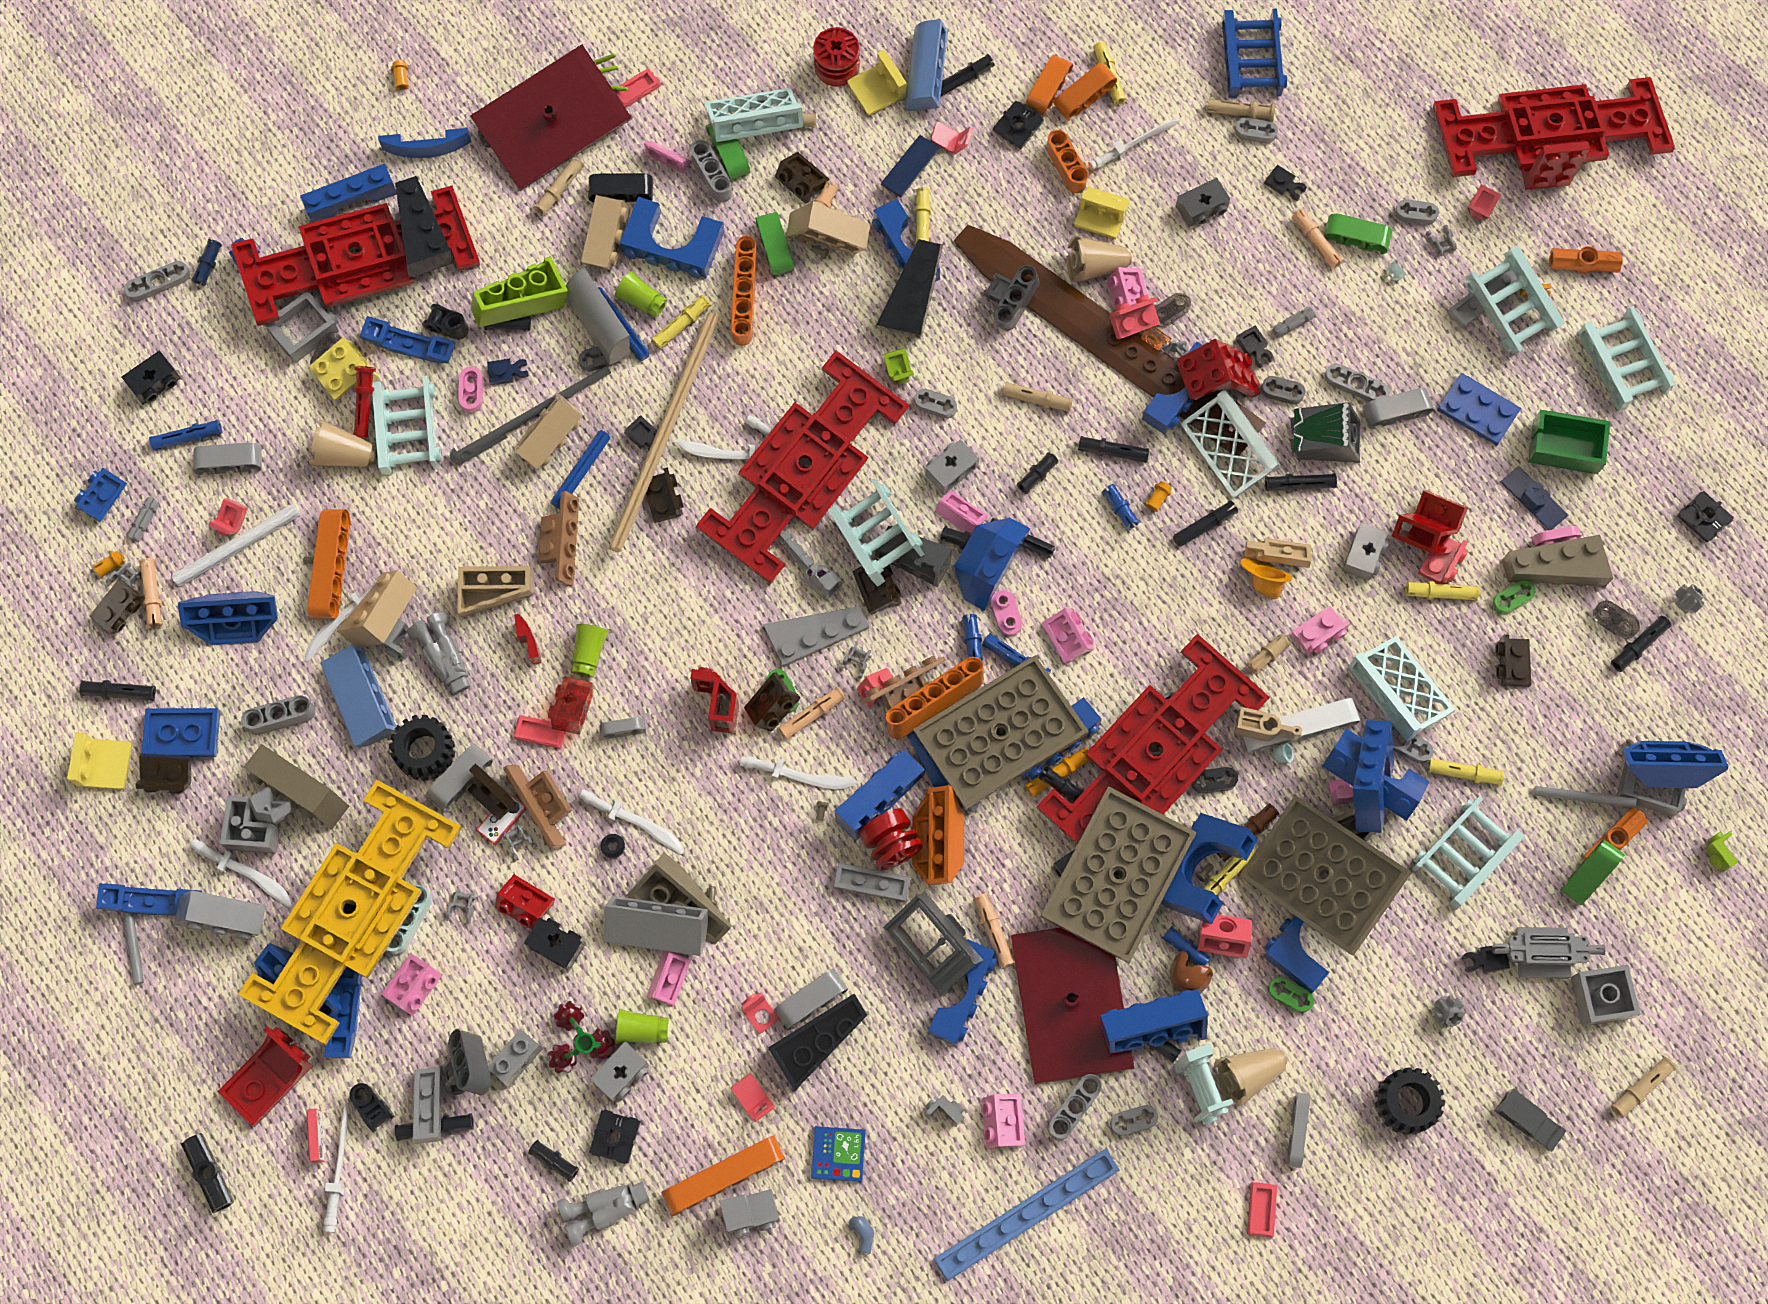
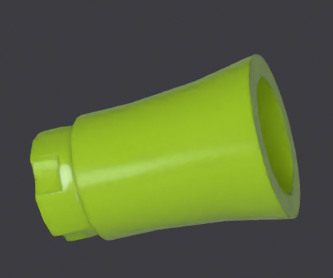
(640, 295)
(587, 649)
(640, 1028)

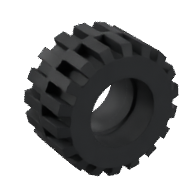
(435, 760)
(1426, 1088)

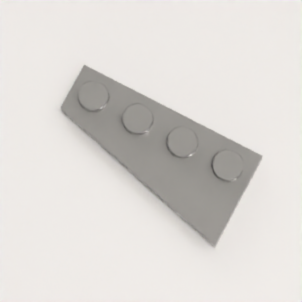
(806, 635)

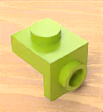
(898, 366)
(1719, 854)

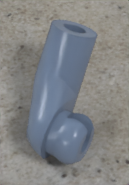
(865, 1231)

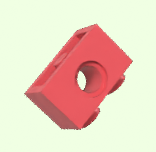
(1225, 936)

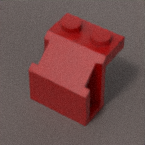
(1432, 523)
(710, 682)

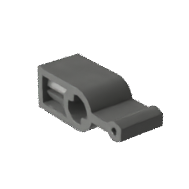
(1530, 1119)

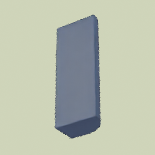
(926, 65)
(358, 696)

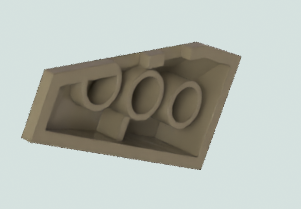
(671, 884)

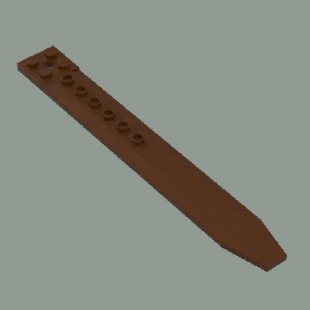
(1092, 329)

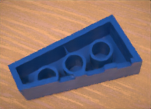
(879, 793)
(1156, 1022)

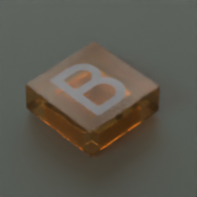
(1155, 337)

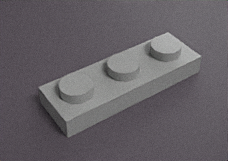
(872, 882)
(427, 1105)

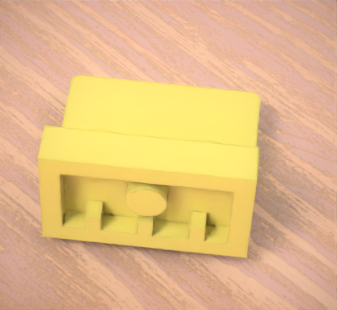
(879, 85)
(337, 367)
(99, 762)

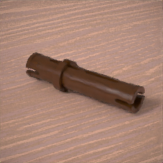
(1257, 823)

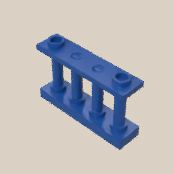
(1235, 63)

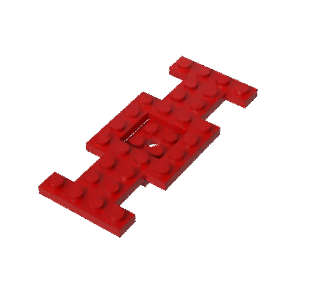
(1527, 124)
(327, 257)
(783, 485)
(1174, 725)

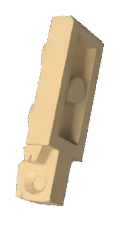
(1279, 552)

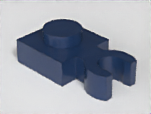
(503, 371)

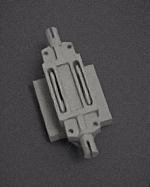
(1547, 951)

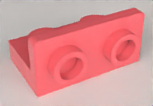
(1134, 318)
(1441, 566)

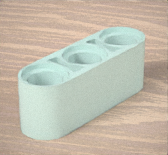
(407, 933)

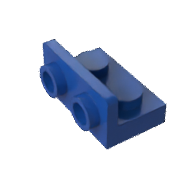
(100, 494)

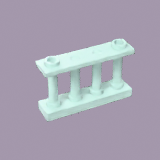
(1525, 280)
(1613, 375)
(383, 418)
(854, 534)
(1490, 857)
(1196, 1068)

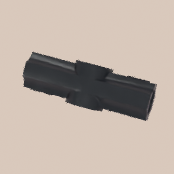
(200, 1158)

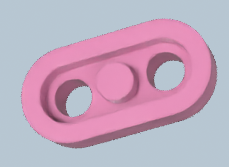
(470, 390)
(1556, 535)
(1006, 612)

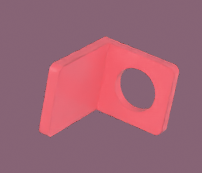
(950, 139)
(753, 1005)
(752, 1097)

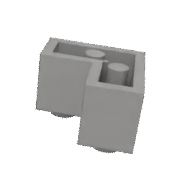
(243, 831)
(750, 1212)

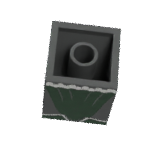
(1326, 433)

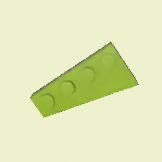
(520, 295)

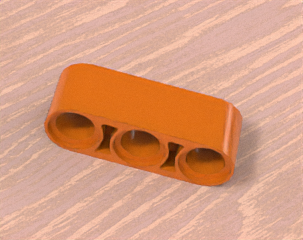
(1048, 84)
(1085, 91)
(1067, 152)

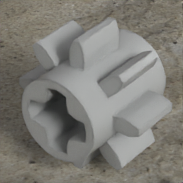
(1689, 598)
(1448, 1011)

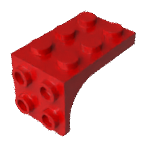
(1555, 165)
(1216, 368)
(266, 1076)

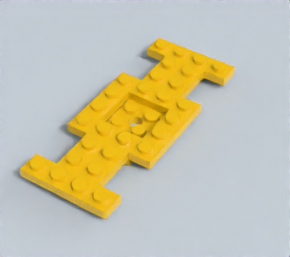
(331, 936)

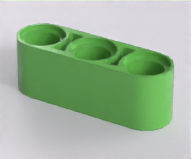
(731, 155)
(1358, 232)
(775, 243)
(1592, 872)

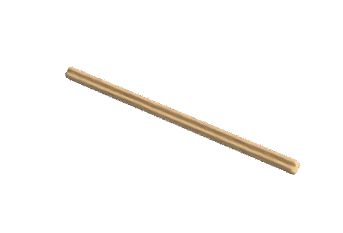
(663, 433)

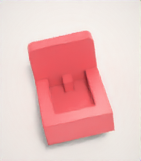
(1483, 202)
(229, 518)
(874, 680)

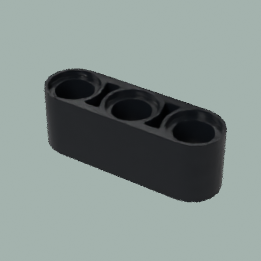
(620, 186)

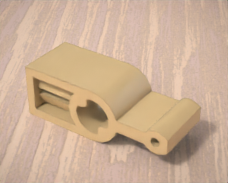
(1252, 722)

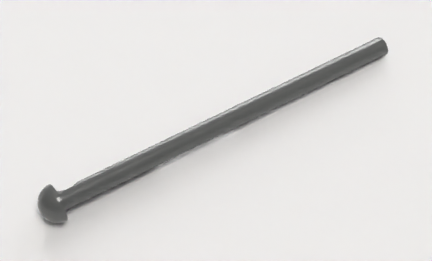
(498, 435)

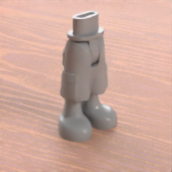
(444, 654)
(606, 1209)

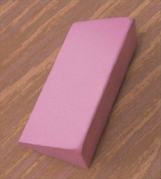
(666, 156)
(960, 512)
(668, 978)

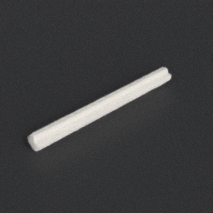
(235, 545)

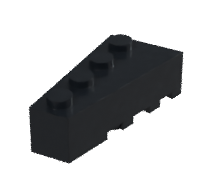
(422, 236)
(912, 294)
(812, 1043)

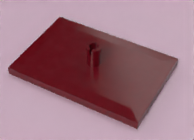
(532, 140)
(1064, 1035)

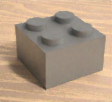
(1605, 995)

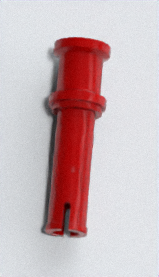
(363, 391)

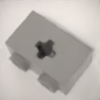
(947, 477)
(1357, 561)
(514, 1058)
(622, 1059)

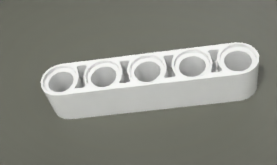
(1312, 721)

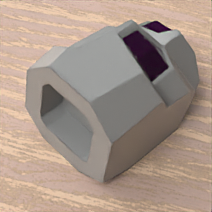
(822, 580)

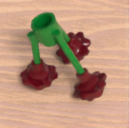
(596, 1044)

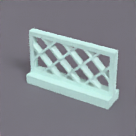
(750, 123)
(1243, 428)
(1387, 695)

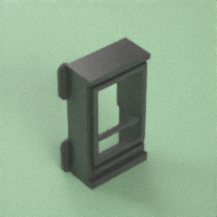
(956, 964)

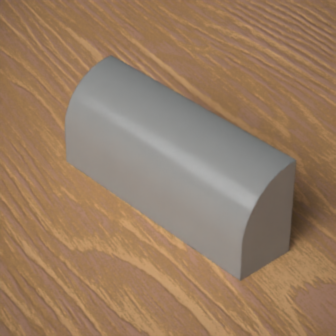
(598, 317)
(655, 925)

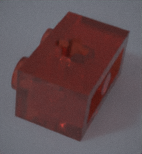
(571, 705)

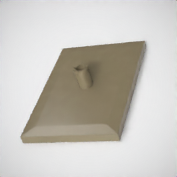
(1019, 706)
(1125, 842)
(1325, 875)

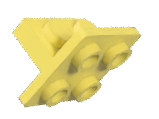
(1101, 212)

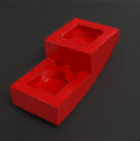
(525, 635)

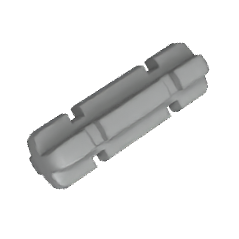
(1293, 322)
(143, 519)
(794, 550)

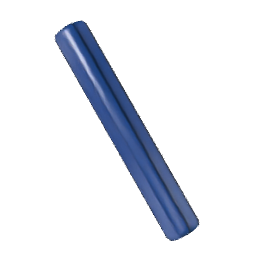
(636, 344)
(582, 466)

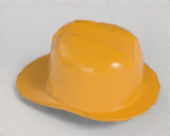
(1265, 577)

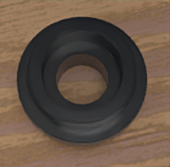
(609, 839)

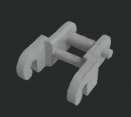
(1434, 241)
(1175, 346)
(120, 573)
(850, 657)
(519, 829)
(457, 895)

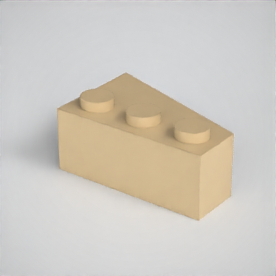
(828, 226)
(605, 233)
(548, 432)
(492, 586)
(378, 610)

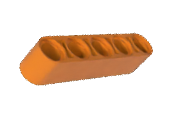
(744, 280)
(329, 564)
(934, 697)
(722, 1175)

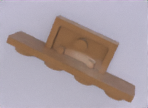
(559, 538)
(899, 689)
(542, 801)

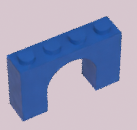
(692, 258)
(1374, 762)
(1399, 795)
(1211, 837)
(1291, 958)

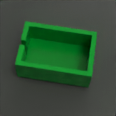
(1569, 441)

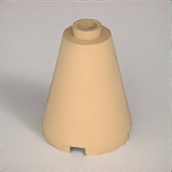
(1094, 258)
(339, 448)
(1248, 1073)

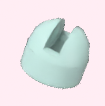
(1396, 270)
(1283, 753)

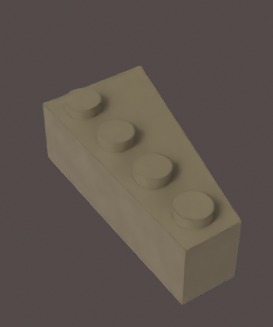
(1565, 562)
(296, 786)

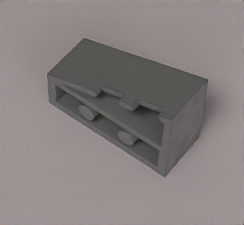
(929, 567)

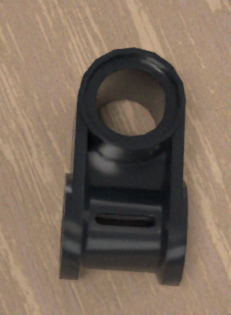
(443, 320)
(373, 1110)

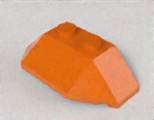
(941, 830)

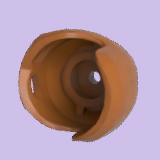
(1187, 977)

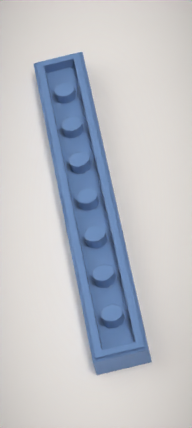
(1026, 1214)

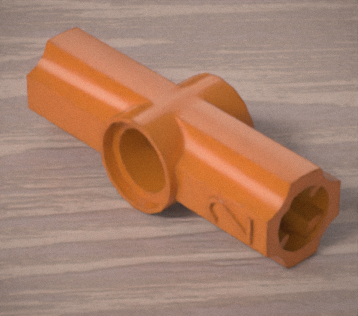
(1597, 260)
(1624, 829)

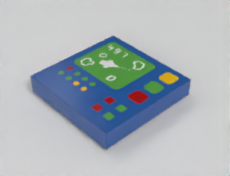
(838, 1154)

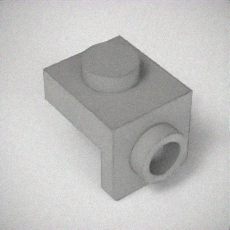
(394, 639)
(267, 808)
(950, 1109)

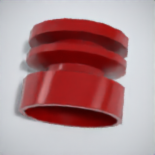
(836, 56)
(891, 839)

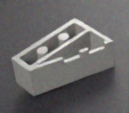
(219, 915)

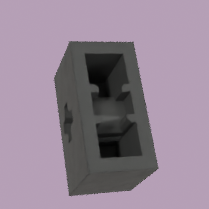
(1213, 202)

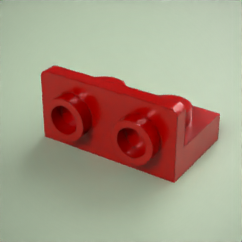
(523, 901)

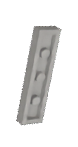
(1470, 308)

